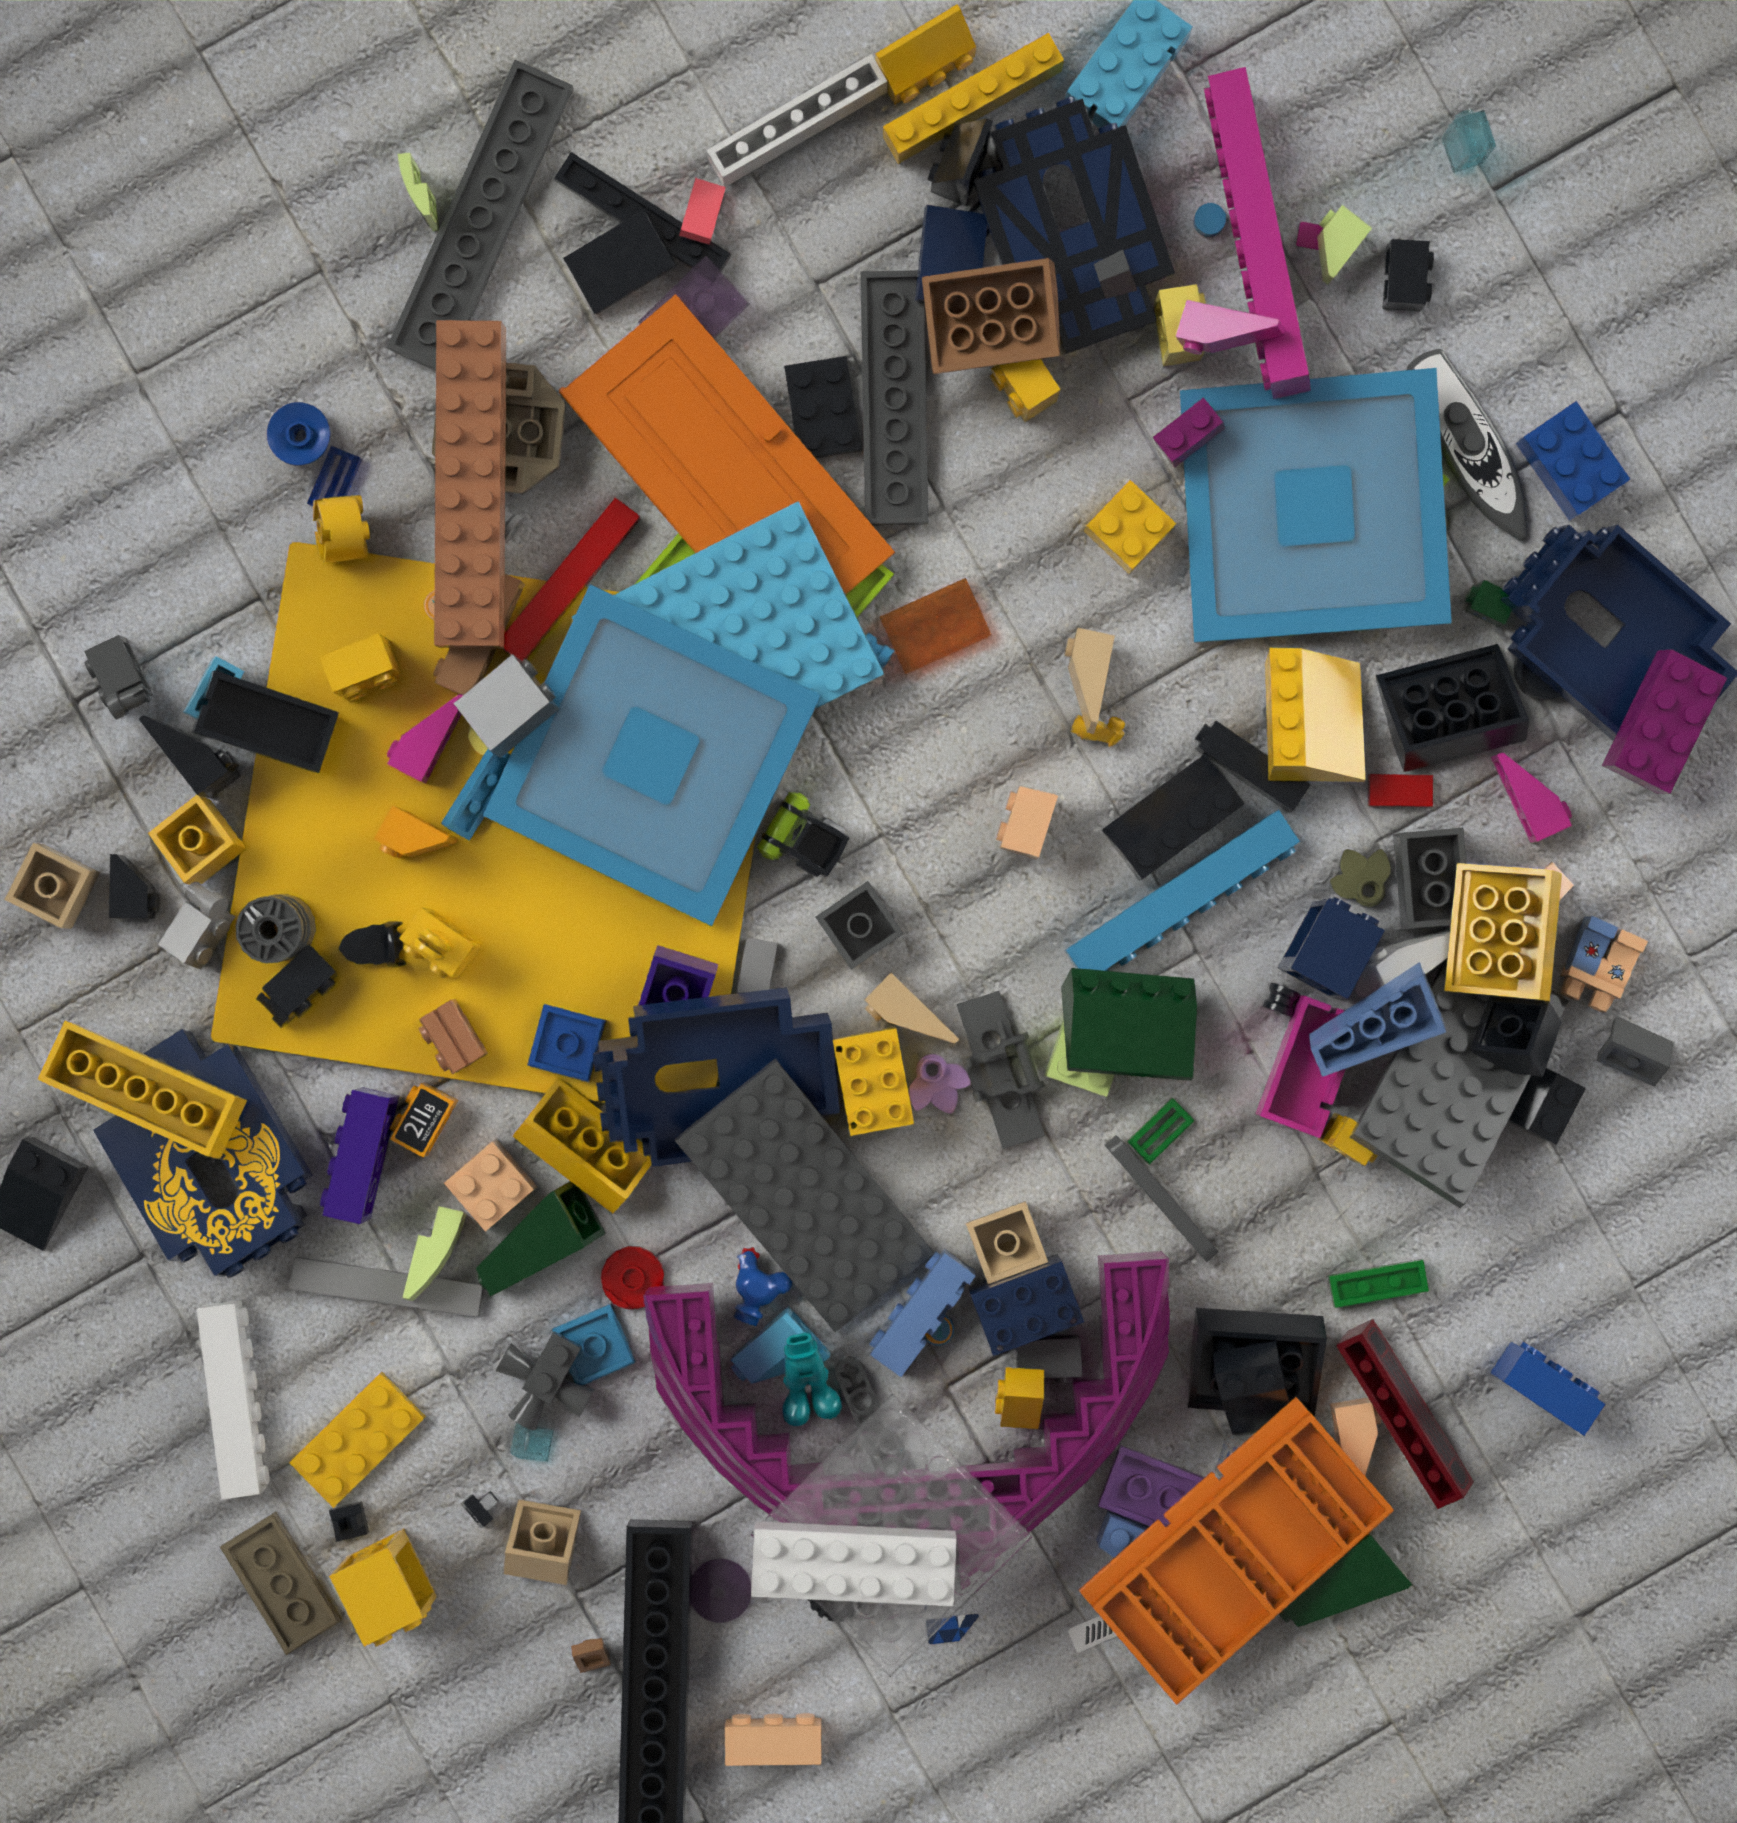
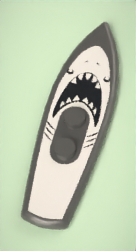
(1475, 448)

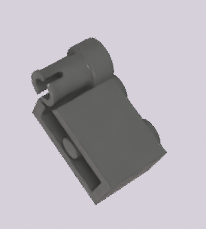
(118, 675)

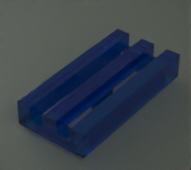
(348, 480)

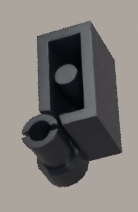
(297, 986)

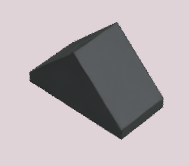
(1115, 275)

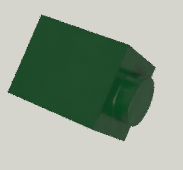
(1486, 603)

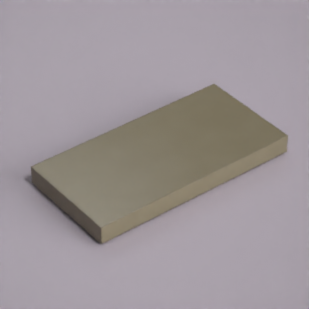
(281, 1583)

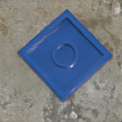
(566, 1042)

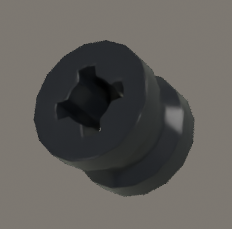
(1281, 999)

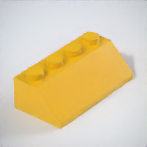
(569, 1137)

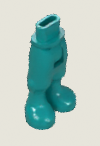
(806, 1367)

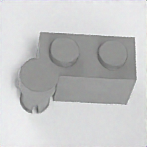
(198, 928)

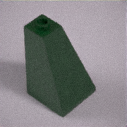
(548, 1234)
(1354, 1580)

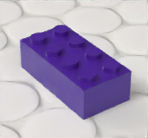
(360, 1155)

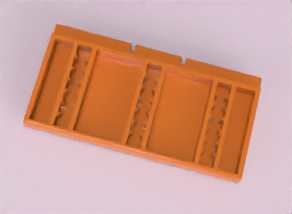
(1236, 1550)

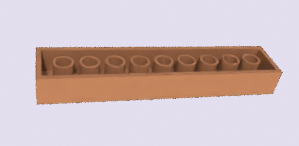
(470, 484)

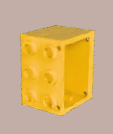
(873, 1081)
(384, 1588)

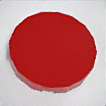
(629, 1275)

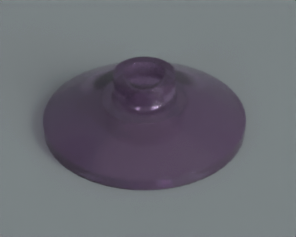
(725, 1575)

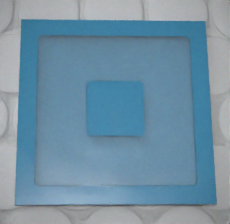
(1319, 509)
(653, 755)

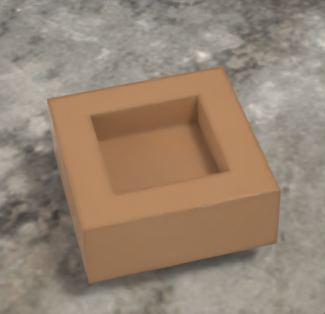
(591, 1655)

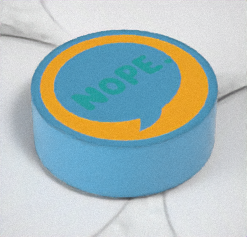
(942, 1334)

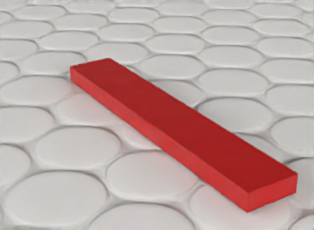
(569, 579)

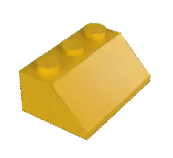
(926, 55)

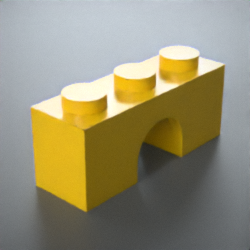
(1337, 1136)

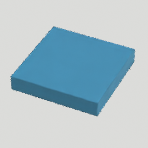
(602, 1344)

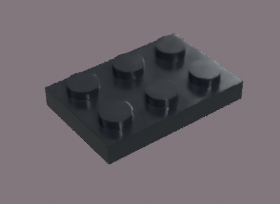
(823, 406)

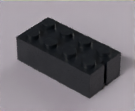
(265, 722)

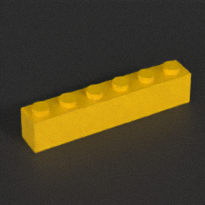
(973, 98)

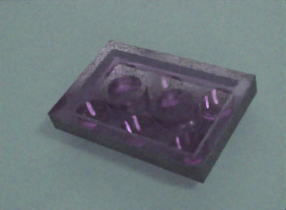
(707, 296)

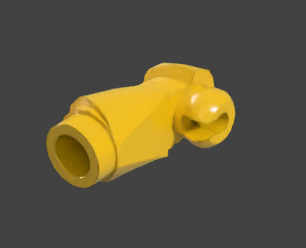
(1108, 733)

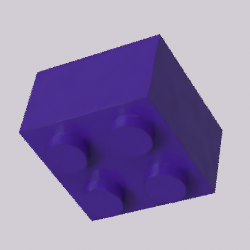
(677, 977)

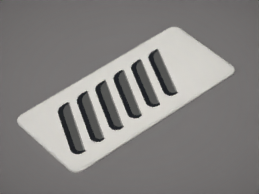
(1090, 1634)

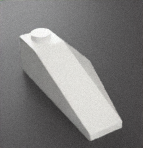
(1395, 959)

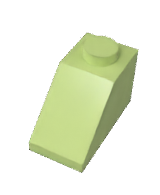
(1339, 240)

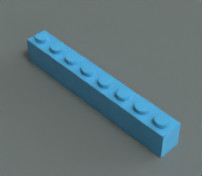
(1185, 894)

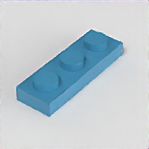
(473, 799)

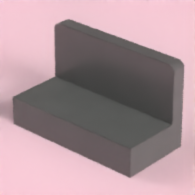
(1636, 1052)

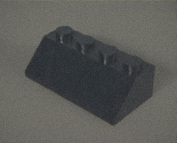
(1172, 817)

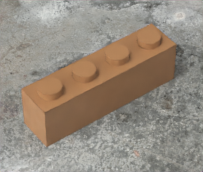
(468, 666)

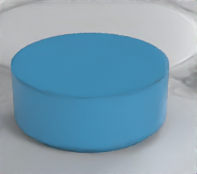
(1209, 219)

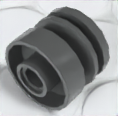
(257, 931)

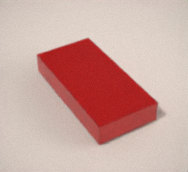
(1400, 790)

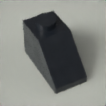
(130, 891)

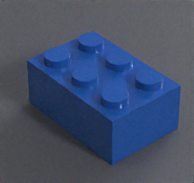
(1572, 460)
(1549, 1386)

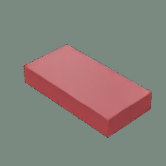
(702, 211)

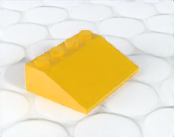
(1313, 717)
(1503, 931)

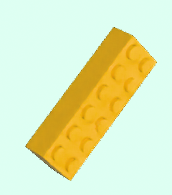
(142, 1090)

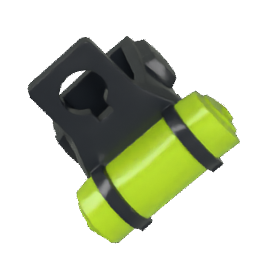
(802, 836)

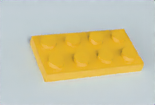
(357, 1439)

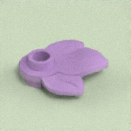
(940, 1088)

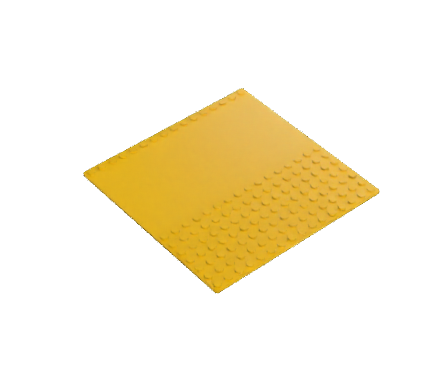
(542, 919)

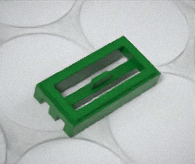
(1140, 1149)

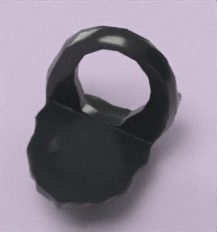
(374, 945)

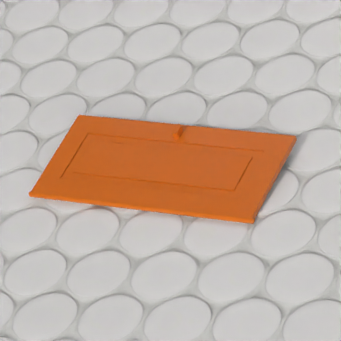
(712, 444)

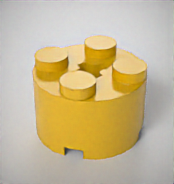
(340, 528)

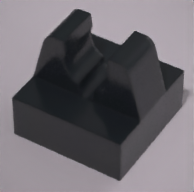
(479, 1508)
(349, 1521)

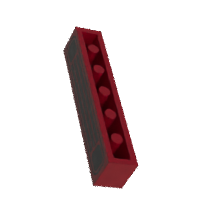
(1405, 1414)

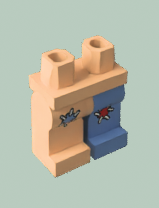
(1601, 962)

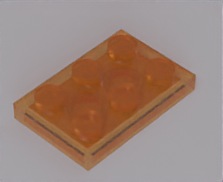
(935, 626)

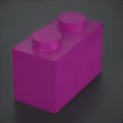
(1189, 432)

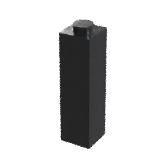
(1247, 764)

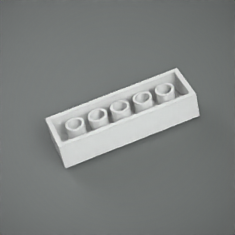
(853, 1563)

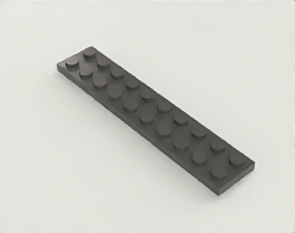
(482, 209)

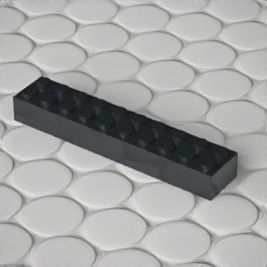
(655, 1671)

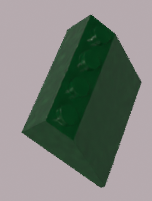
(1129, 1024)

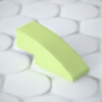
(433, 1251)

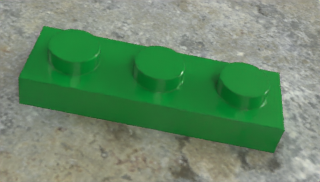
(1378, 1283)

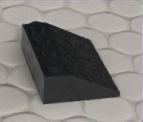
(1452, 707)
(1299, 1342)

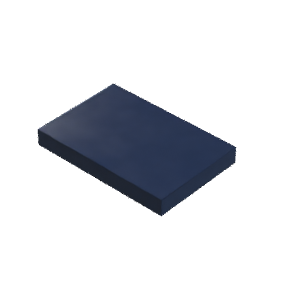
(950, 243)

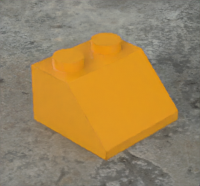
(410, 835)

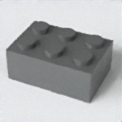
(1427, 875)

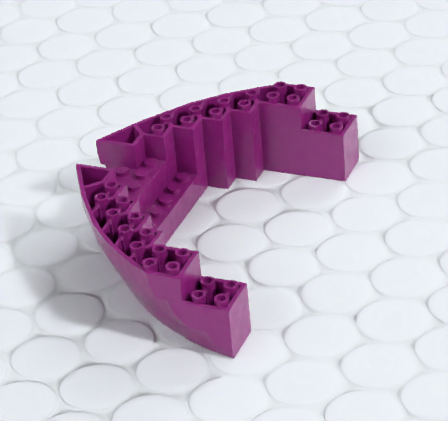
(1030, 1488)

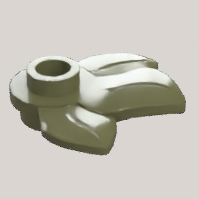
(1358, 873)

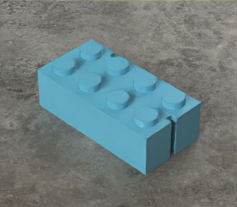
(1130, 62)

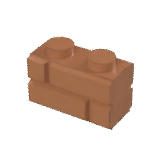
(452, 1037)

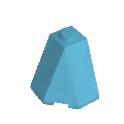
(764, 1353)

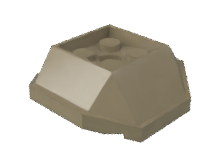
(534, 428)

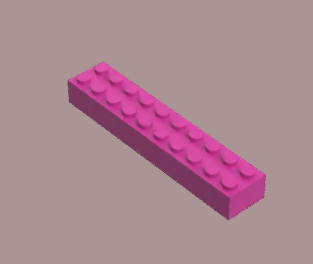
(1257, 227)

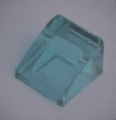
(531, 1444)

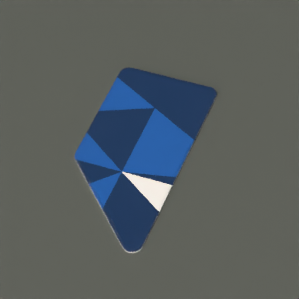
(954, 1629)

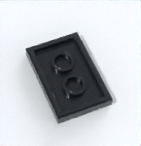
(620, 262)

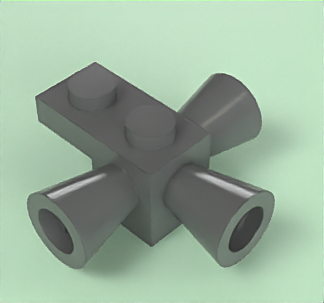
(545, 1380)

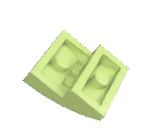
(419, 192)

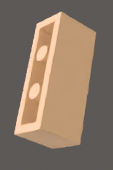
(773, 1740)

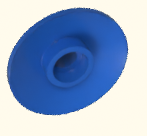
(287, 423)

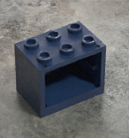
(1331, 947)
(1026, 1305)

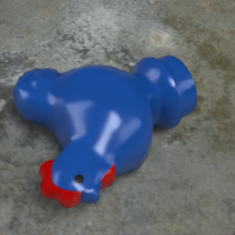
(756, 1287)

